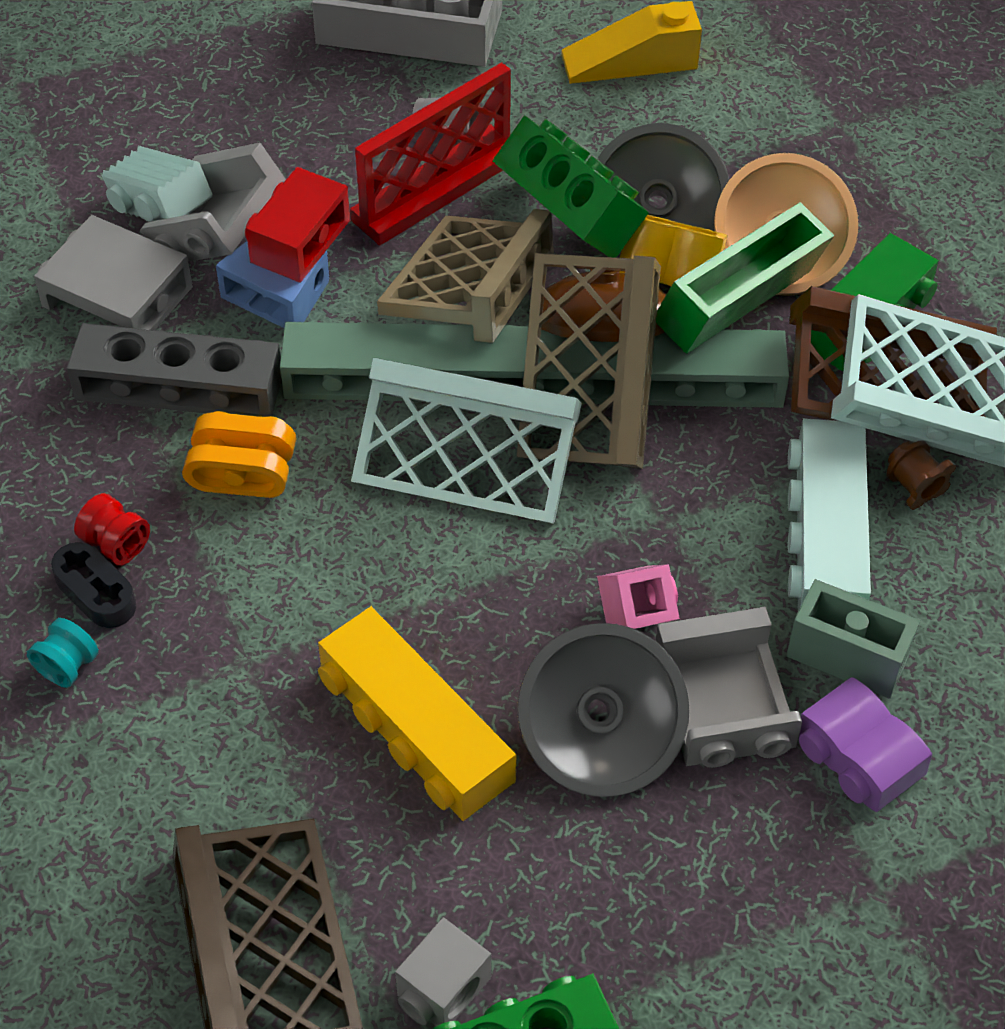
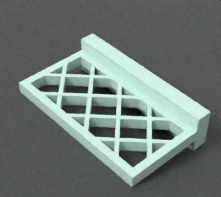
(472, 395)
(913, 418)

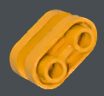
(239, 454)

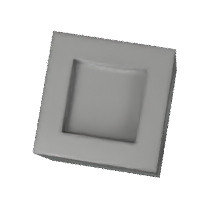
(442, 975)

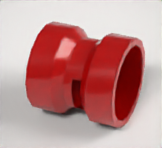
(115, 531)

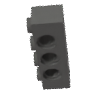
(175, 370)

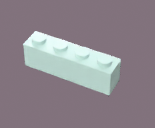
(830, 508)

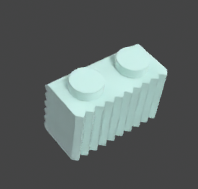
(156, 185)

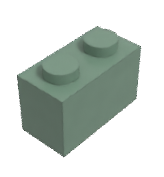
(852, 637)

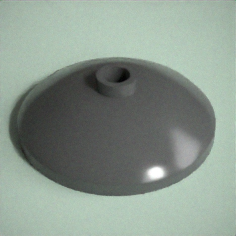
(673, 165)
(643, 704)

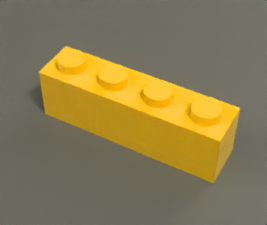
(416, 714)

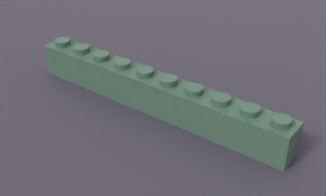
(724, 371)

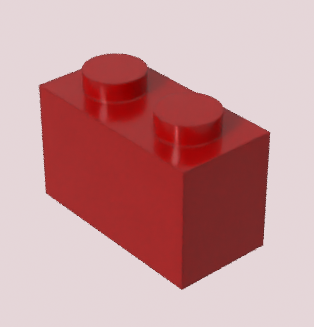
(297, 224)

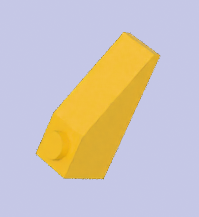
(644, 43)

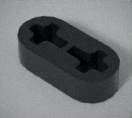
(85, 592)

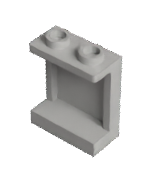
(240, 186)
(115, 275)
(730, 687)

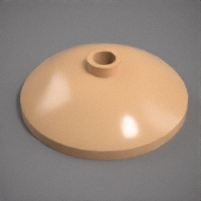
(775, 185)

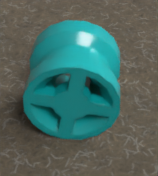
(62, 652)

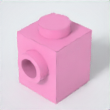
(639, 596)

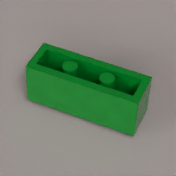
(889, 273)

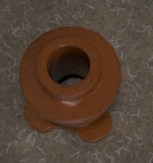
(919, 472)

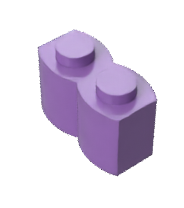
(863, 745)

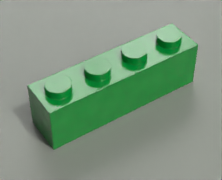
(742, 277)

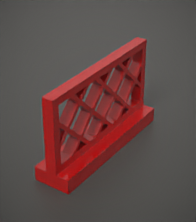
(447, 171)

